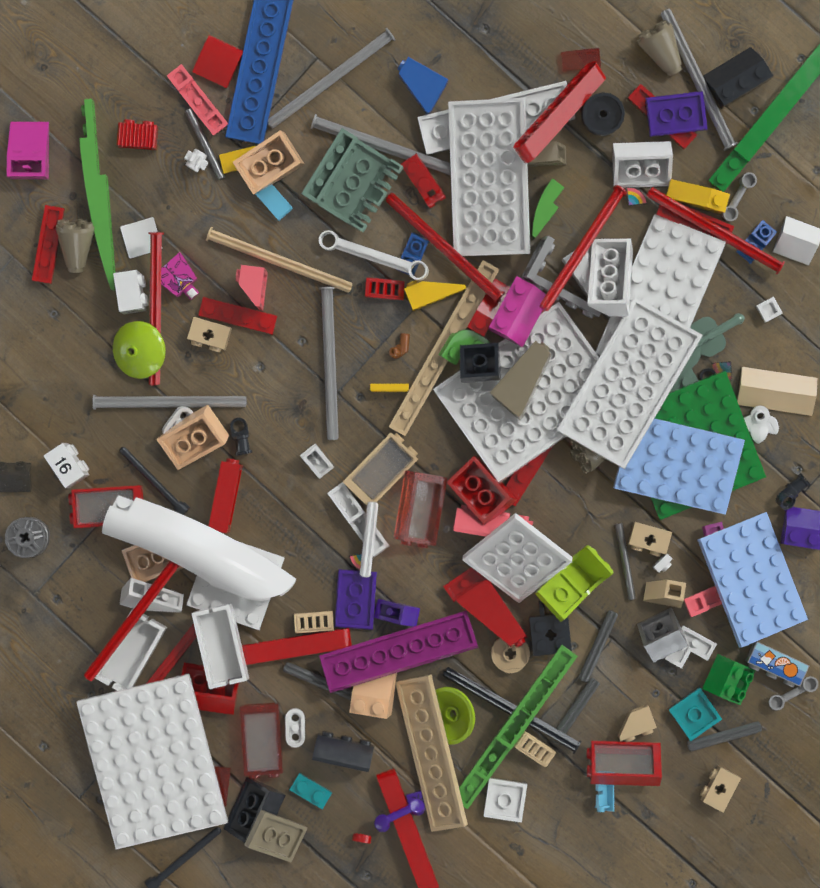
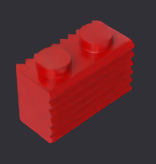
(137, 135)

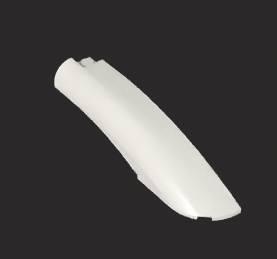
(196, 548)

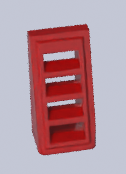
(369, 281)

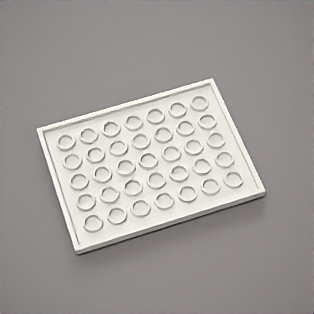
(496, 433)
(152, 761)

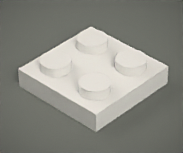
(505, 800)

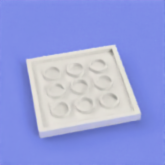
(517, 558)
(246, 611)

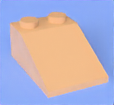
(268, 162)
(193, 437)
(144, 564)
(374, 697)

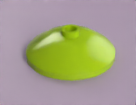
(147, 347)
(457, 726)

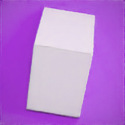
(317, 461)

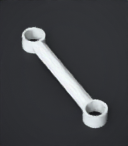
(373, 255)

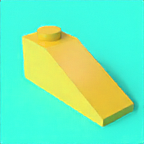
(698, 196)
(426, 293)

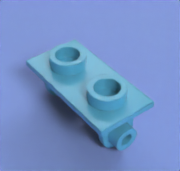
(604, 798)

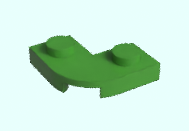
(451, 348)

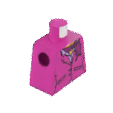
(179, 277)

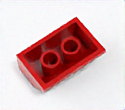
(481, 490)
(218, 699)

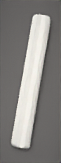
(369, 537)

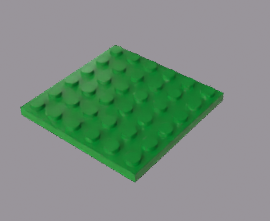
(713, 408)

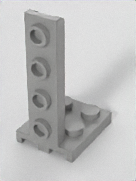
(537, 264)

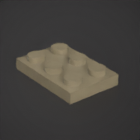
(275, 836)

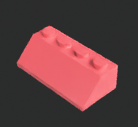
(467, 522)

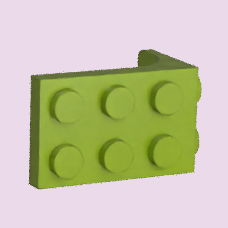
(574, 582)

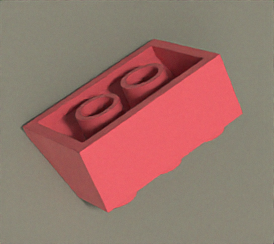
(253, 282)

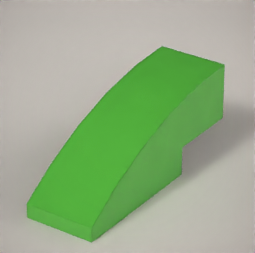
(546, 207)

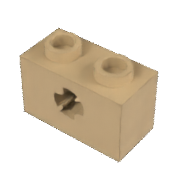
(200, 327)
(660, 536)
(720, 799)

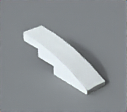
(355, 515)

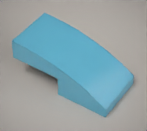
(274, 202)

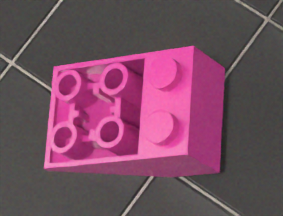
(28, 150)

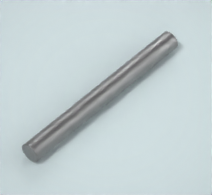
(204, 143)
(625, 561)

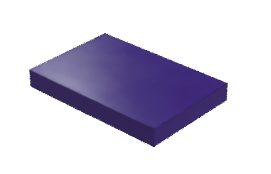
(676, 114)
(355, 600)

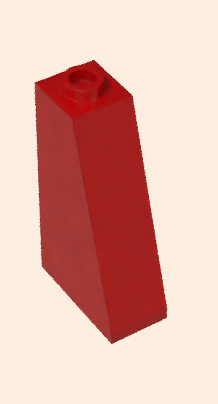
(489, 609)

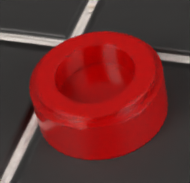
(361, 838)

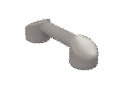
(746, 181)
(809, 684)

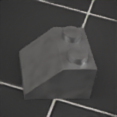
(662, 635)

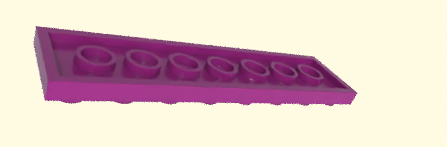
(398, 651)

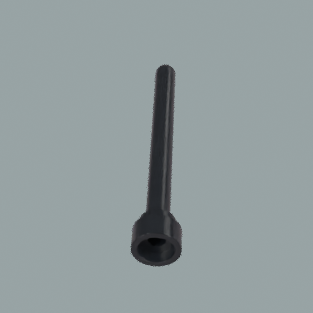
(179, 507)
(155, 881)

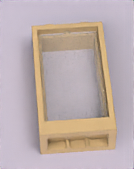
(381, 469)

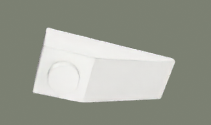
(165, 601)

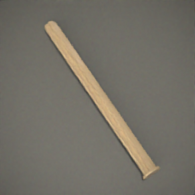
(279, 260)

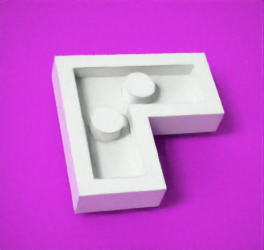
(696, 643)

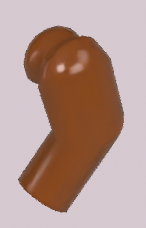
(402, 348)

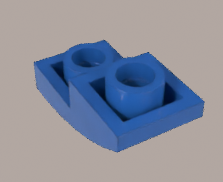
(759, 238)
(414, 250)

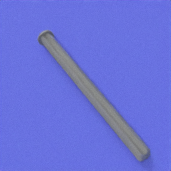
(331, 78)
(700, 83)
(382, 145)
(329, 362)
(168, 401)

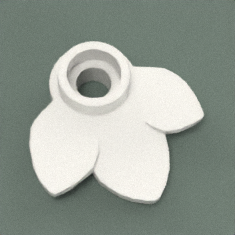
(761, 427)

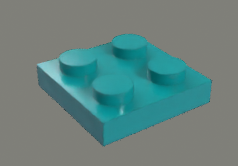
(695, 714)

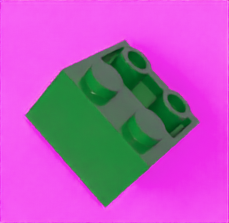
(729, 679)

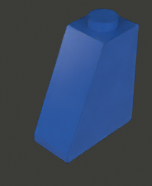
(422, 83)

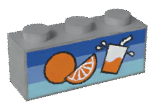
(776, 664)

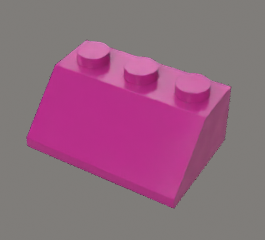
(518, 312)

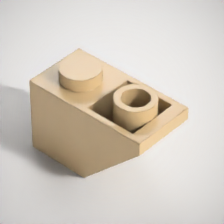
(665, 593)
(637, 722)

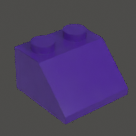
(801, 528)

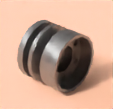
(38, 534)

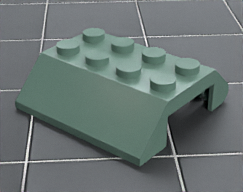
(351, 180)

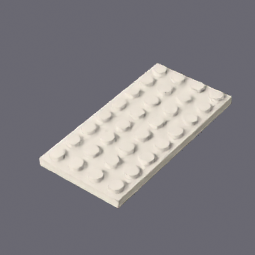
(488, 177)
(670, 272)
(629, 383)

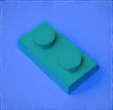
(310, 791)

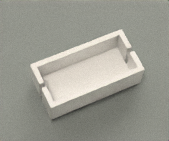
(220, 646)
(132, 654)

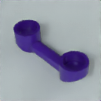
(415, 806)

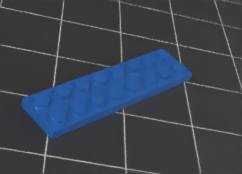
(259, 70)

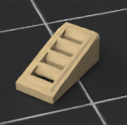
(297, 622)
(543, 756)

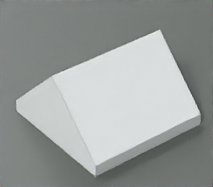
(797, 241)

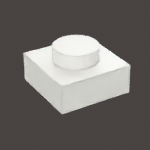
(769, 309)
(663, 563)

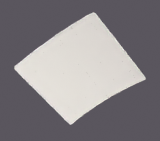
(137, 237)

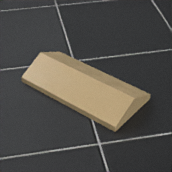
(777, 391)

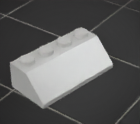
(610, 276)

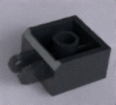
(540, 625)

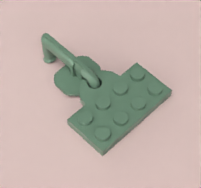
(709, 345)

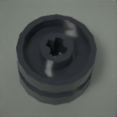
(591, 114)

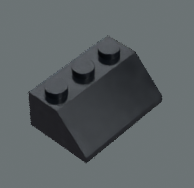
(737, 77)
(343, 751)
(251, 800)

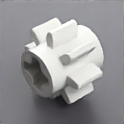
(196, 160)

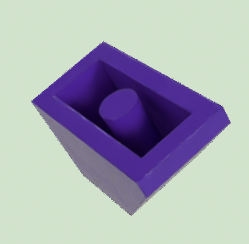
(397, 613)

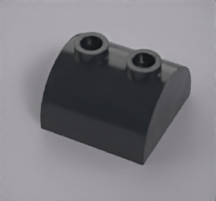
(480, 362)

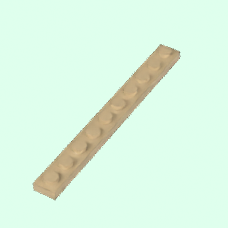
(435, 364)

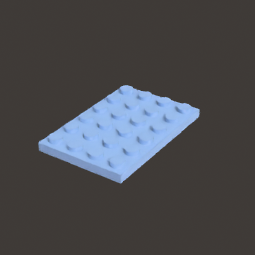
(683, 466)
(752, 579)

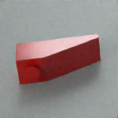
(487, 310)

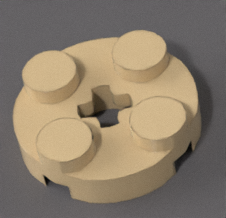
(506, 664)

